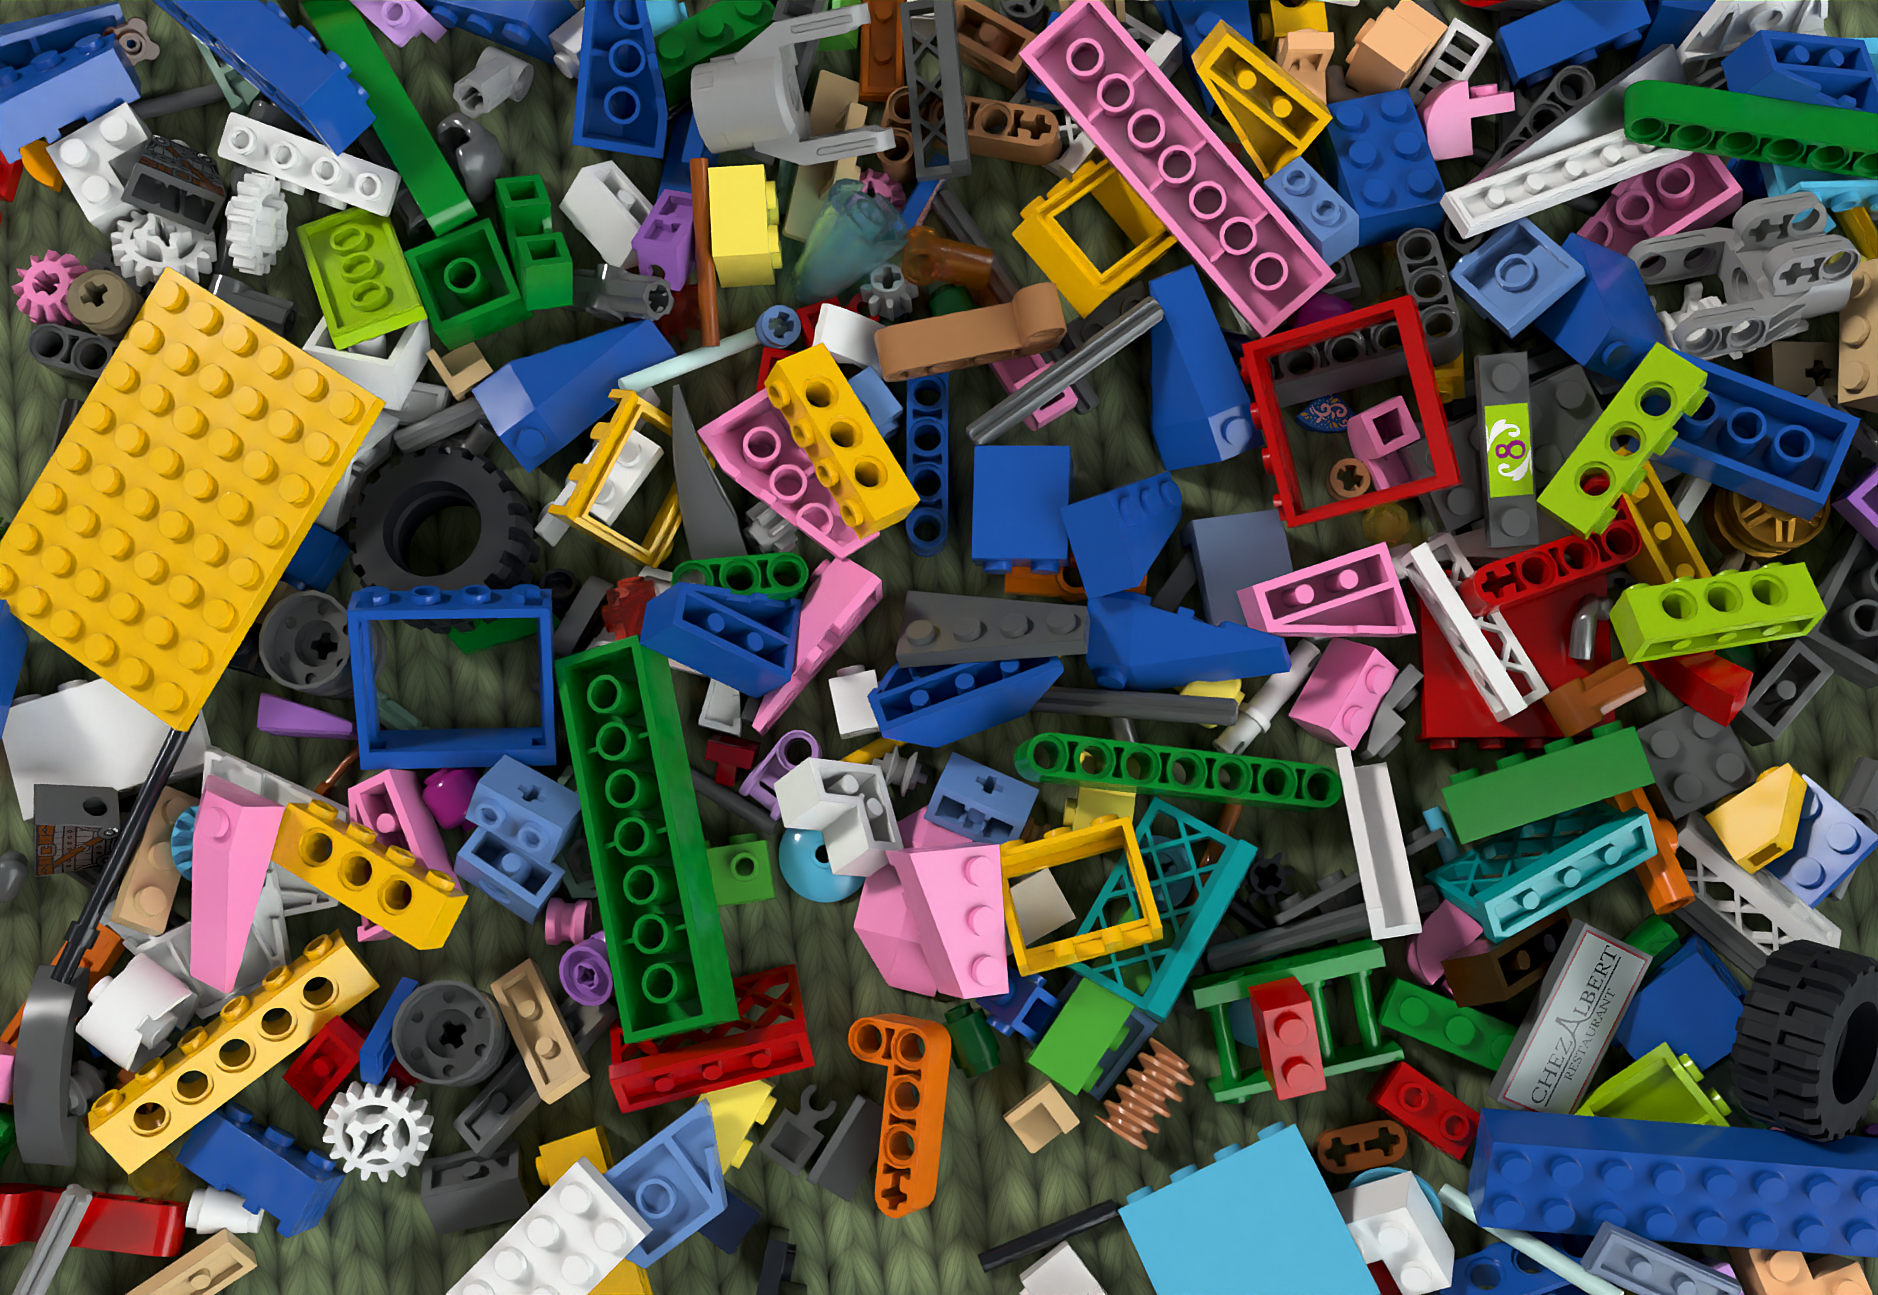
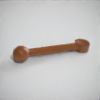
(326, 786)

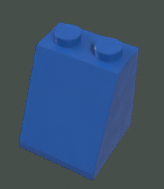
(1606, 316)
(1018, 508)
(1687, 1004)

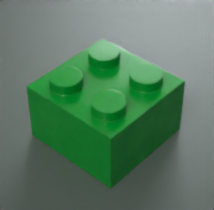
(467, 284)

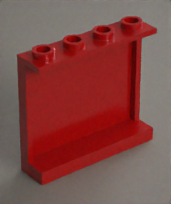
(1453, 705)

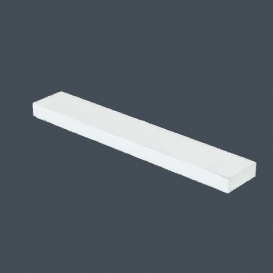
(1551, 181)

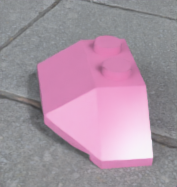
(885, 921)

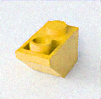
(1761, 819)

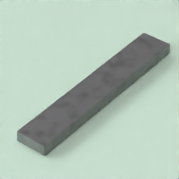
(1595, 115)

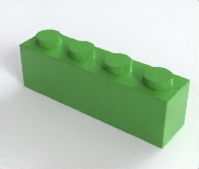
(1094, 1019)

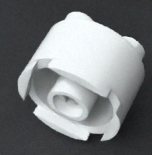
(137, 1013)

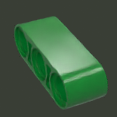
(754, 569)

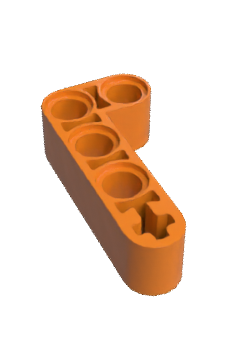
(907, 1178)

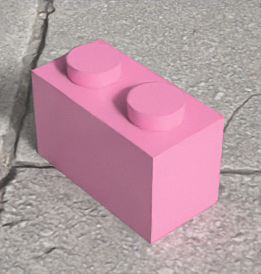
(1343, 692)

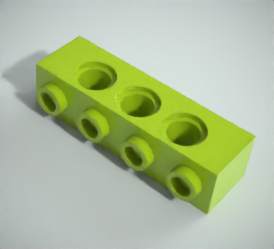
(1658, 374)
(1716, 612)

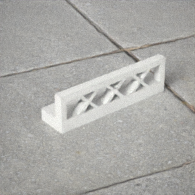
(1465, 632)
(1379, 848)
(1761, 890)

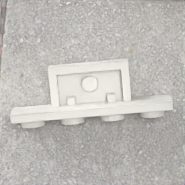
(309, 165)
(626, 476)

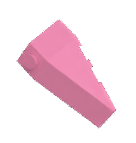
(1664, 202)
(760, 454)
(830, 613)

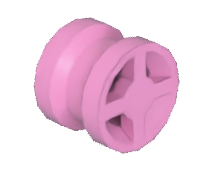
(568, 921)

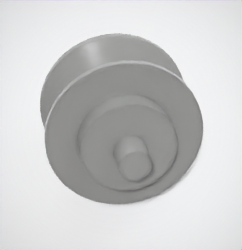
(901, 770)
(85, 1085)

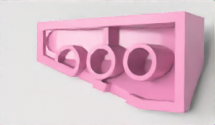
(229, 865)

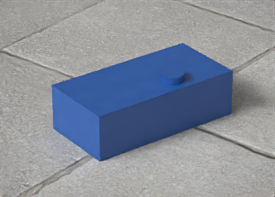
(1758, 441)

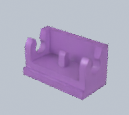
(668, 238)

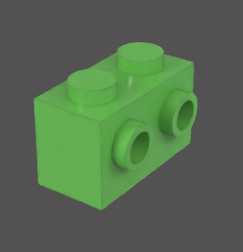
(741, 871)

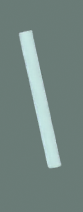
(696, 359)
(1533, 1248)

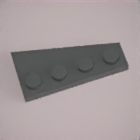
(982, 629)

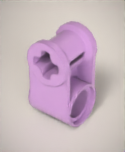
(774, 768)

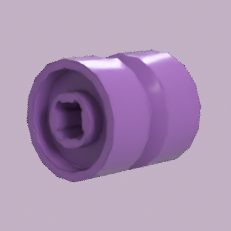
(587, 971)

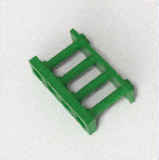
(1311, 967)

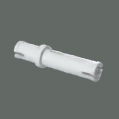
(1255, 716)

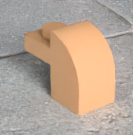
(1306, 57)

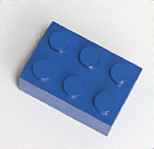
(1382, 165)

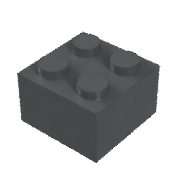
(1691, 762)

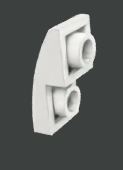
(848, 336)

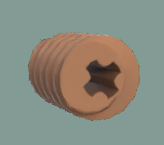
(1147, 1094)

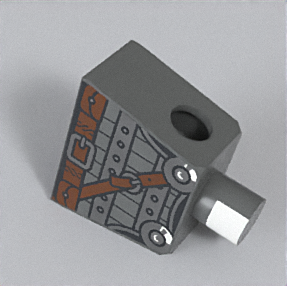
(176, 184)
(74, 827)

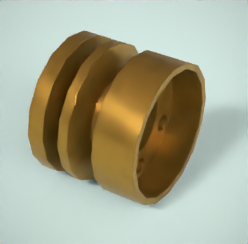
(1756, 527)

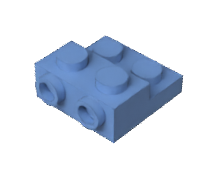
(1515, 275)

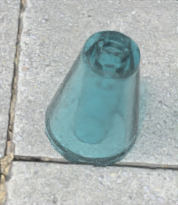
(846, 242)

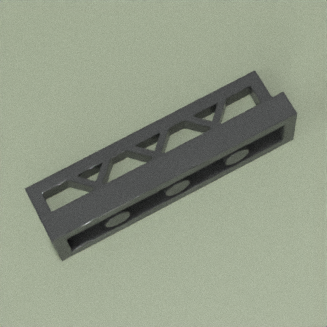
(952, 92)

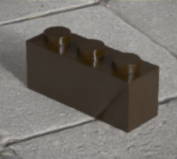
(1496, 972)

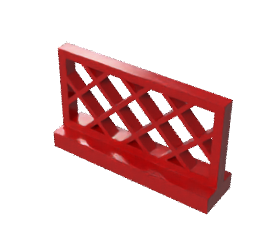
(717, 1060)

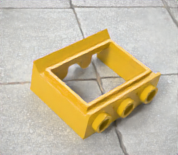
(1064, 260)
(592, 476)
(1065, 846)

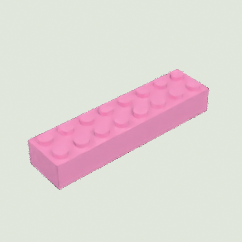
(1176, 165)

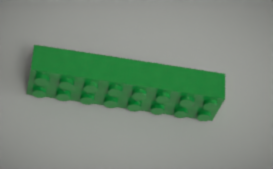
(645, 841)

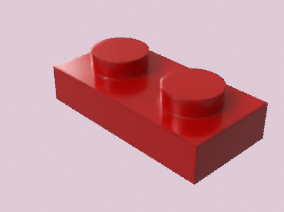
(325, 1062)

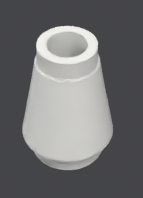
(215, 1210)

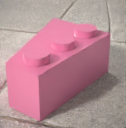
(1332, 599)
(395, 811)
(958, 914)

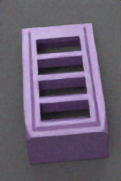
(291, 719)

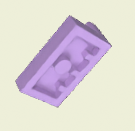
(401, 19)

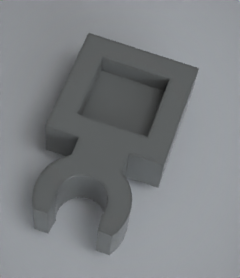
(794, 1135)

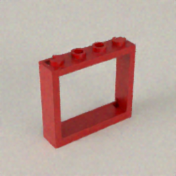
(1268, 415)

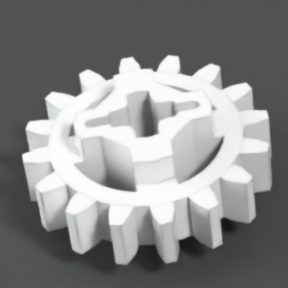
(256, 223)
(155, 242)
(390, 1145)

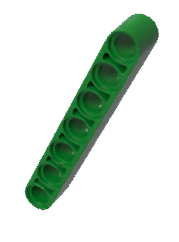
(397, 120)
(1752, 127)
(1200, 769)

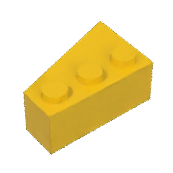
(1259, 99)

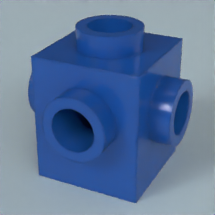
(1011, 1009)

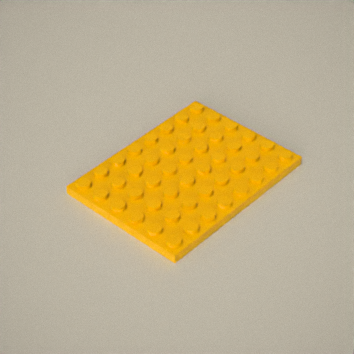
(180, 497)

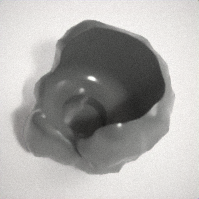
(471, 154)

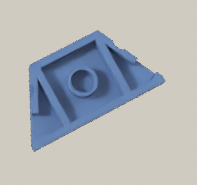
(673, 1182)

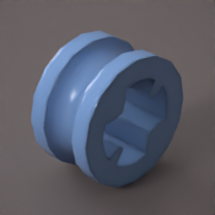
(766, 335)

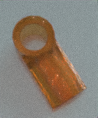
(947, 260)

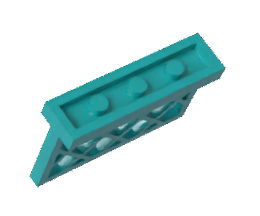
(1544, 883)
(1199, 925)

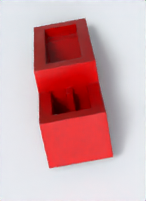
(1704, 683)

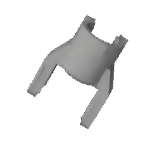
(757, 101)
(1767, 269)

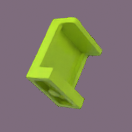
(1658, 1090)

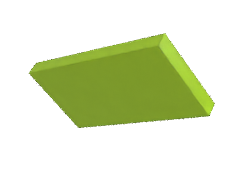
(360, 276)

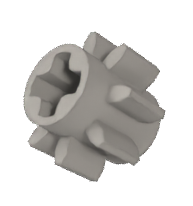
(888, 292)
(768, 530)

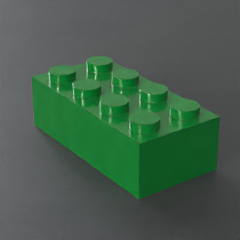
(1547, 784)

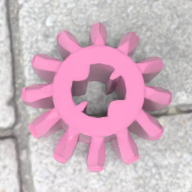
(38, 288)

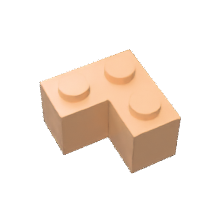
(1392, 48)
(1788, 1274)

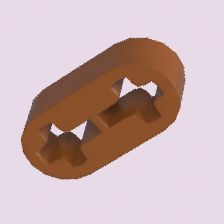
(1362, 1157)

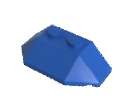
(960, 699)

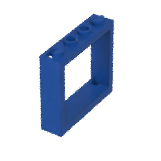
(450, 746)

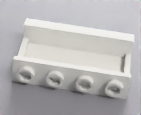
(91, 739)

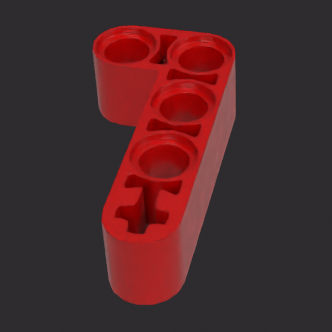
(1549, 565)
(109, 1223)

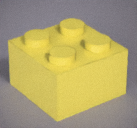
(744, 225)

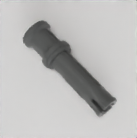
(373, 151)

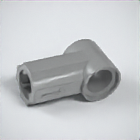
(493, 81)

